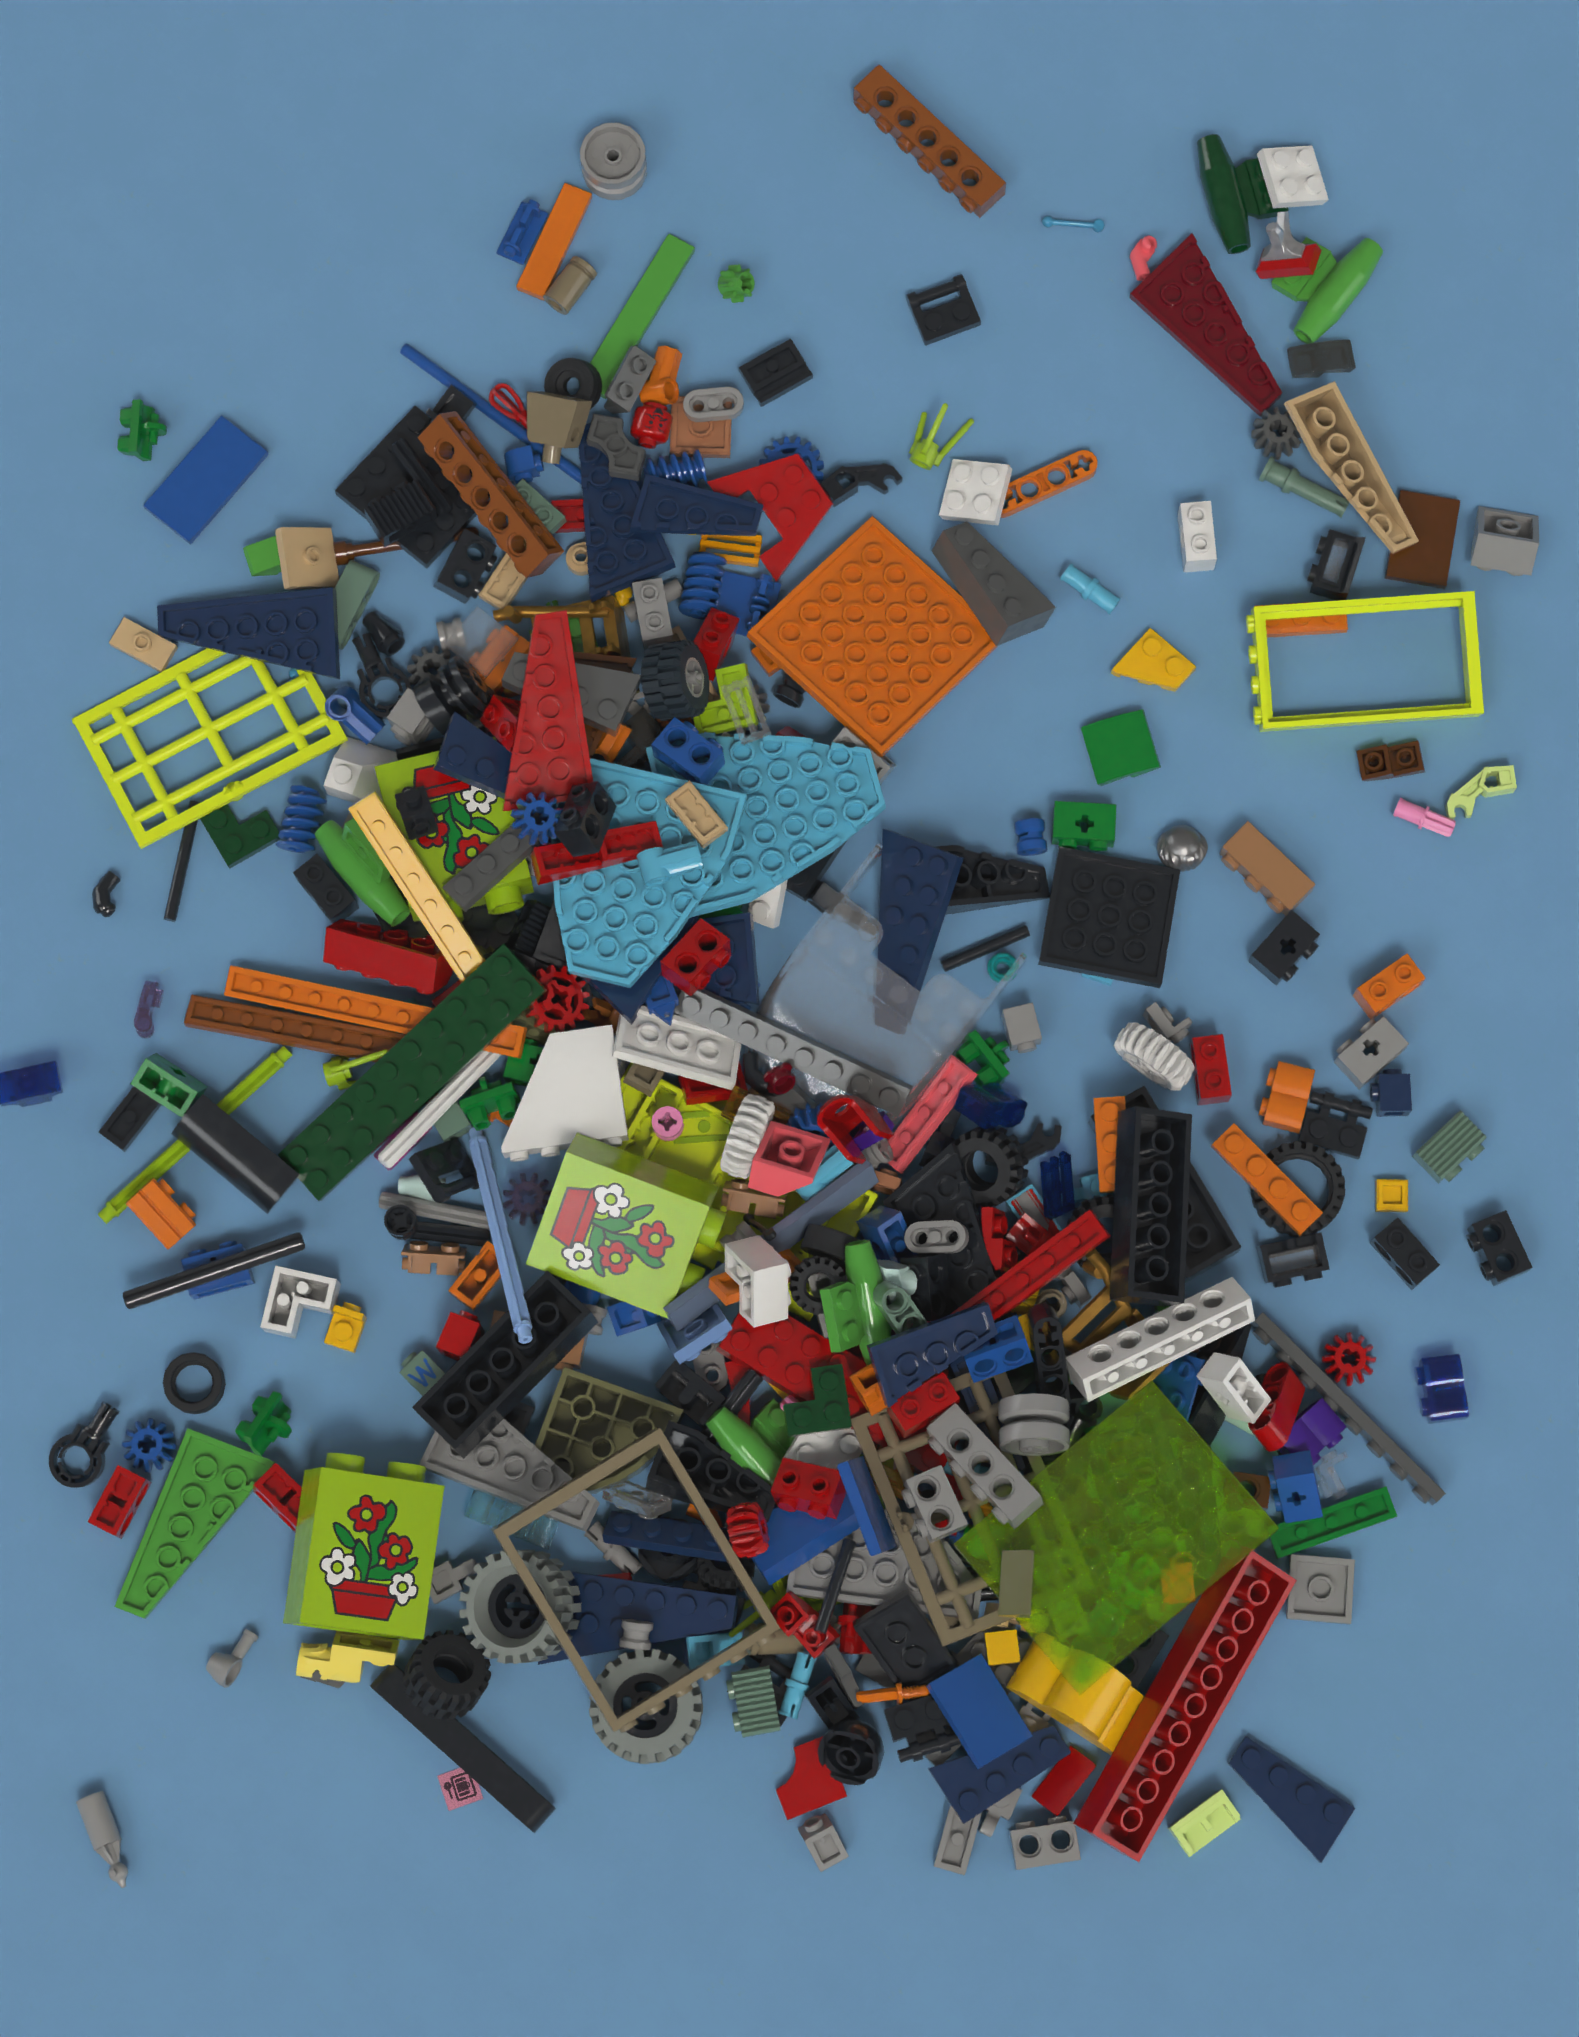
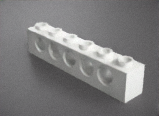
(1160, 1339)

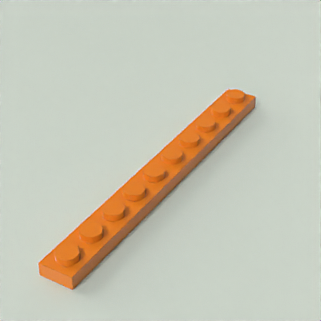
(347, 1005)

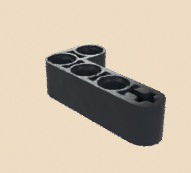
(1055, 1363)

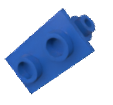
(522, 232)

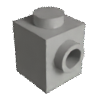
(1021, 1028)

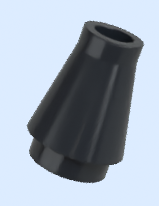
(385, 635)

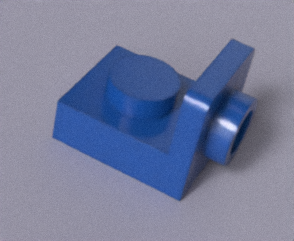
(630, 1318)

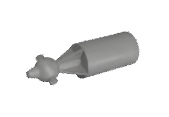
(103, 1833)

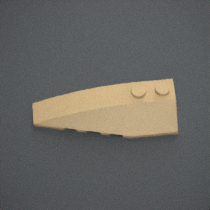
(1348, 461)

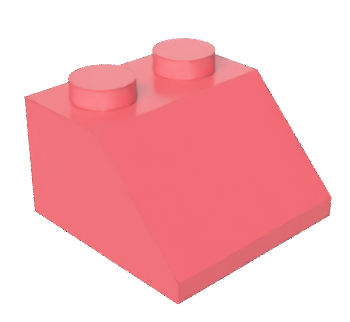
(786, 1159)

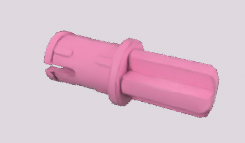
(1424, 817)

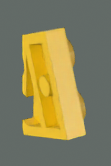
(1155, 662)

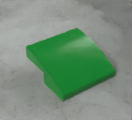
(1120, 747)

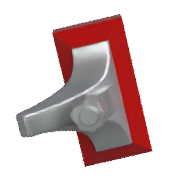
(1284, 254)

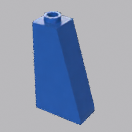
(800, 1537)

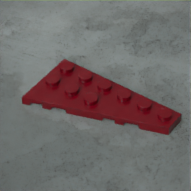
(1201, 317)

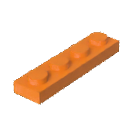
(1266, 1179)

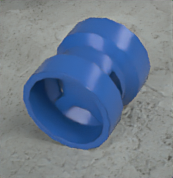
(1030, 837)

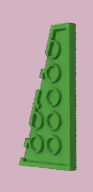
(196, 1501)

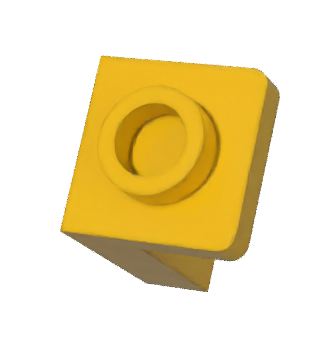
(346, 1327)

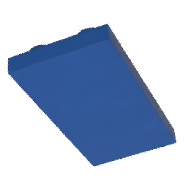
(205, 480)

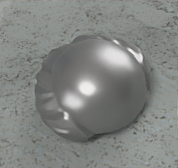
(1182, 848)

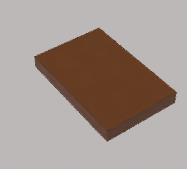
(1435, 527)

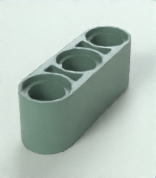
(352, 596)
(900, 1309)

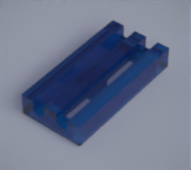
(1053, 1187)

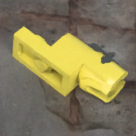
(345, 1658)

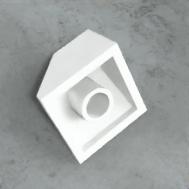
(353, 770)

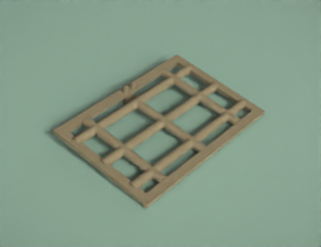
(903, 1521)

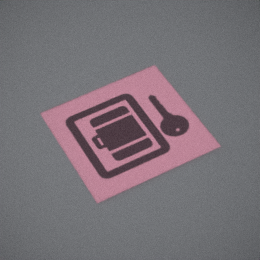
(459, 1788)

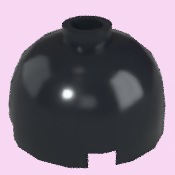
(851, 1751)

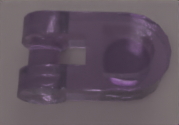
(150, 998)

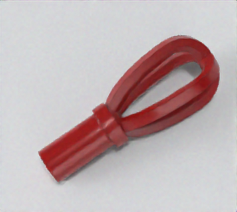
(518, 414)

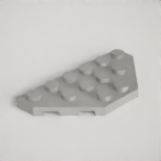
(880, 1577)

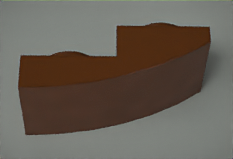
(1390, 762)

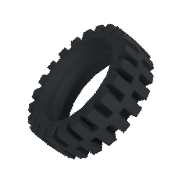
(1329, 1168)

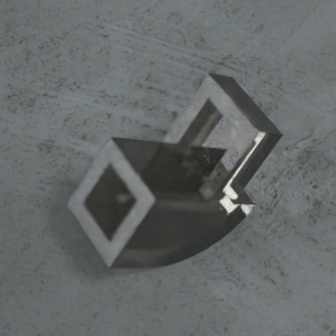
(643, 734)

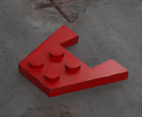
(790, 500)

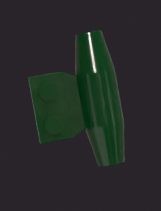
(1232, 193)

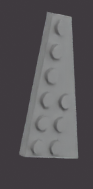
(511, 1470)

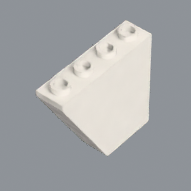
(570, 1093)

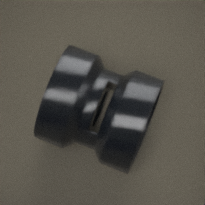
(789, 692)
(399, 1217)

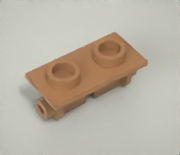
(741, 1196)
(446, 1256)

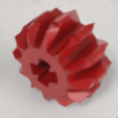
(1349, 1348)
(747, 1529)

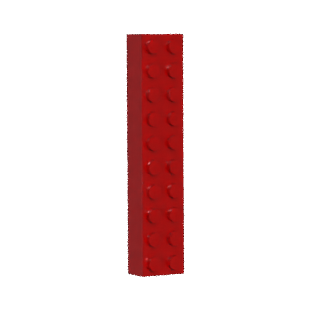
(1183, 1705)

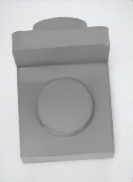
(1162, 1020)
(822, 1841)

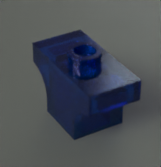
(30, 1085)

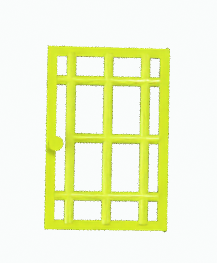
(209, 729)

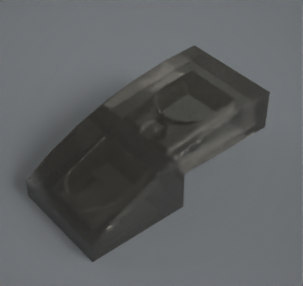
(1321, 357)

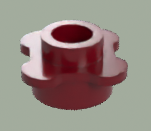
(780, 1079)

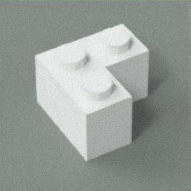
(761, 1280)
(292, 1292)

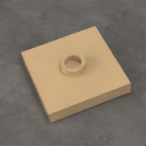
(307, 557)

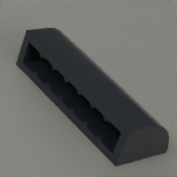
(235, 1154)

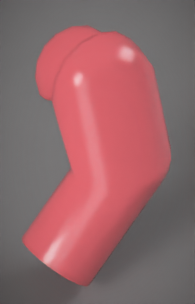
(1141, 255)

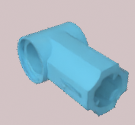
(661, 864)
(831, 1168)

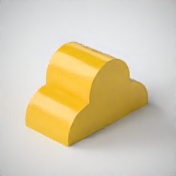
(1096, 1715)

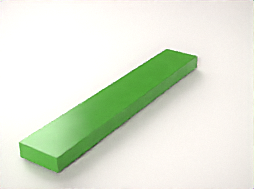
(642, 307)

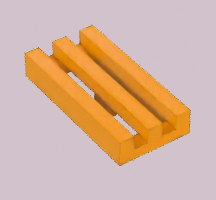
(732, 559)

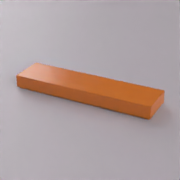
(554, 241)

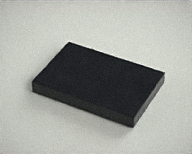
(905, 1642)

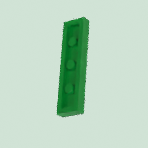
(1336, 1522)

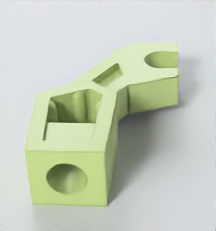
(1466, 795)

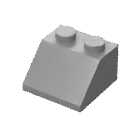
(1505, 541)

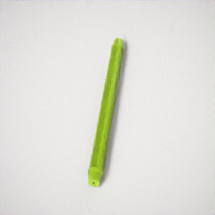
(178, 1149)

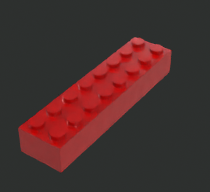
(784, 1357)

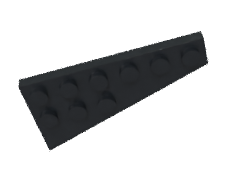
(944, 1193)

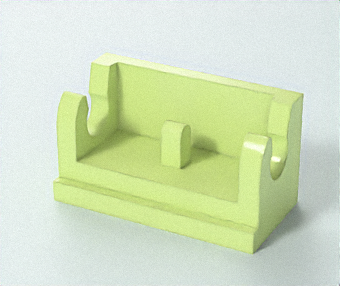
(1204, 1823)

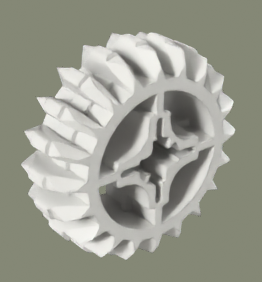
(1154, 1056)
(746, 1135)

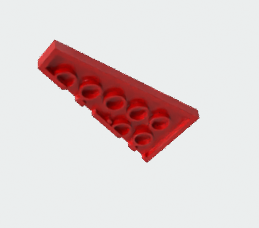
(550, 729)

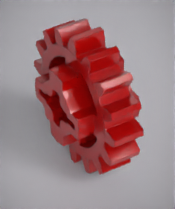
(562, 1009)

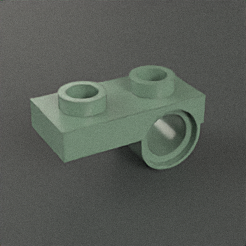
(543, 509)

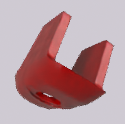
(840, 1124)

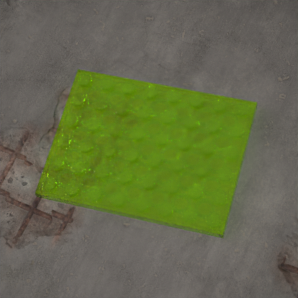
(1124, 1536)

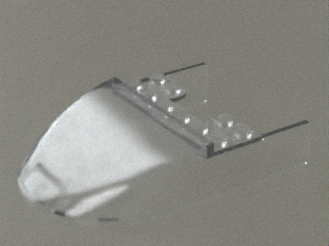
(865, 1009)

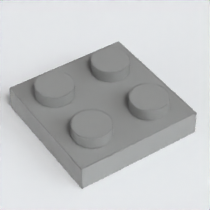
(1321, 1589)

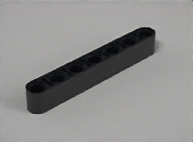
(467, 1753)

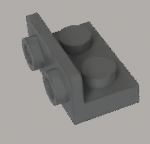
(628, 380)

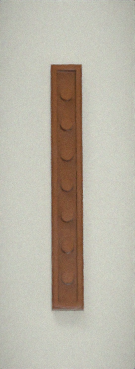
(287, 1028)

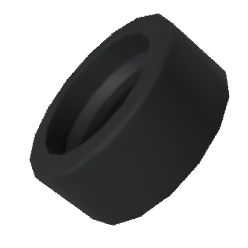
(826, 1242)
(175, 1368)

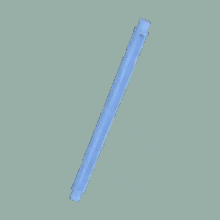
(500, 1236)

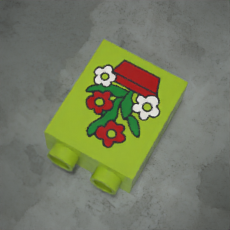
(466, 825)
(625, 1225)
(364, 1549)

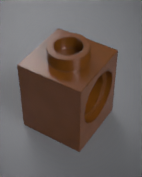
(1260, 1484)

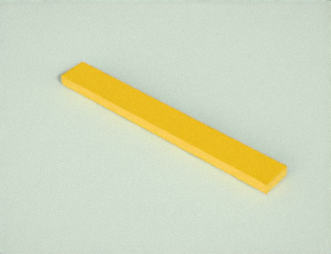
(417, 885)

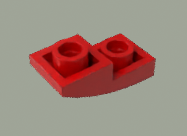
(1000, 1251)
(799, 1619)

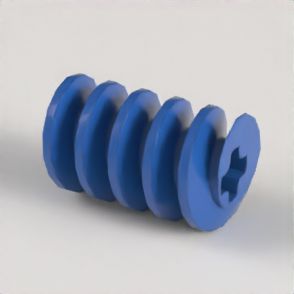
(678, 471)
(700, 583)
(300, 819)

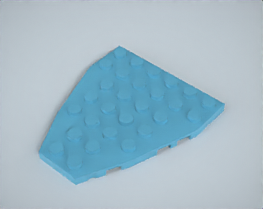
(796, 811)
(608, 915)

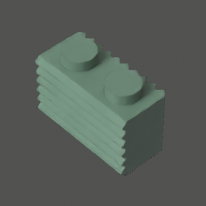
(1449, 1147)
(755, 1702)

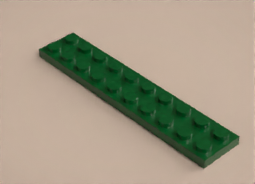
(412, 1072)

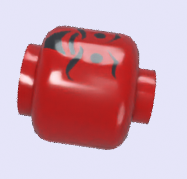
(651, 425)

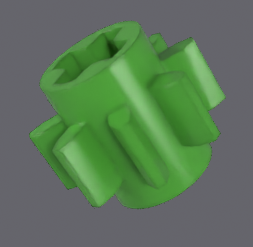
(736, 283)

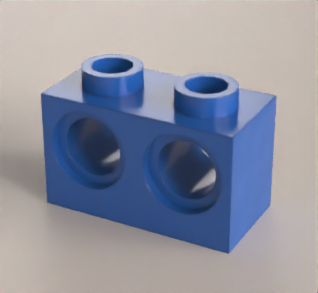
(683, 757)
(1001, 1352)

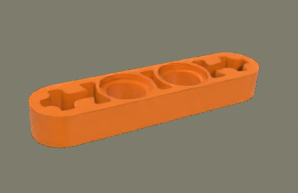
(1044, 486)

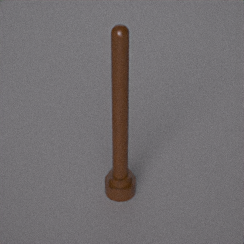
(346, 551)

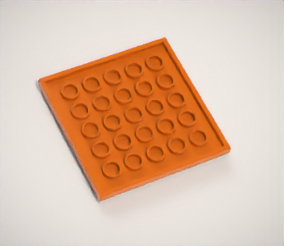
(874, 636)

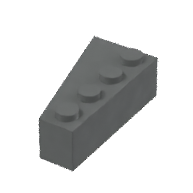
(991, 585)
(603, 692)

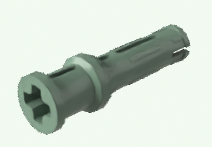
(1290, 480)

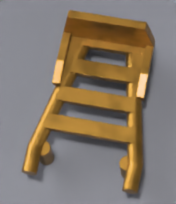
(605, 608)
(1101, 1269)

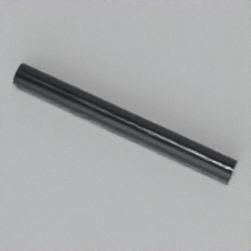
(180, 869)

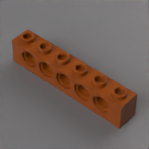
(882, 86)
(542, 548)

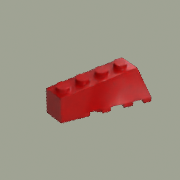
(387, 955)

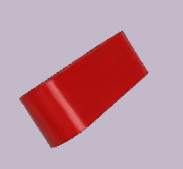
(1278, 1417)

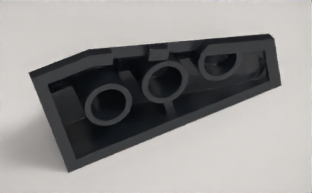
(994, 882)
(1206, 1415)
(712, 1471)

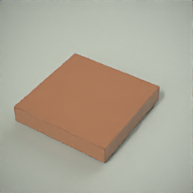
(709, 437)

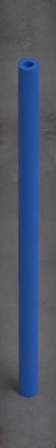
(485, 407)

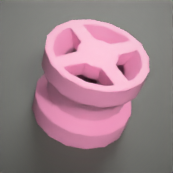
(668, 1129)

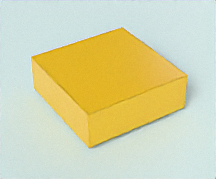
(1391, 1195)
(1002, 1647)

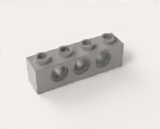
(956, 1425)

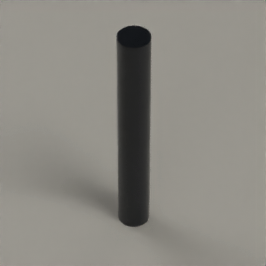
(985, 948)
(834, 1586)

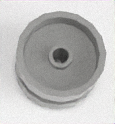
(613, 161)
(1033, 1424)

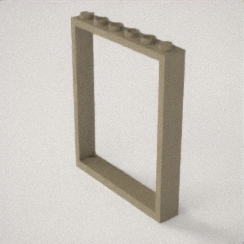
(576, 1485)

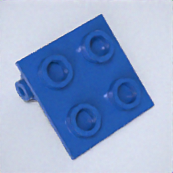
(747, 598)
(1180, 1382)

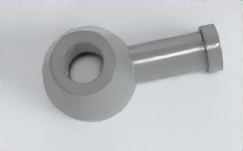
(226, 1667)

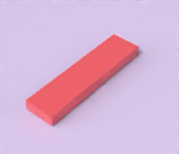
(929, 1112)

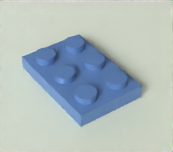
(689, 1341)

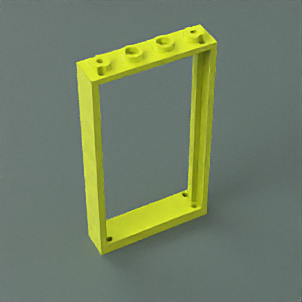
(1470, 656)

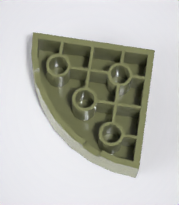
(596, 1420)

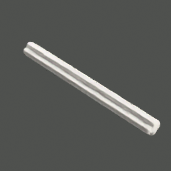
(436, 1108)

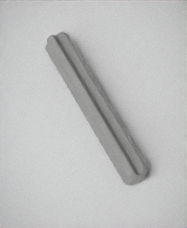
(436, 1210)

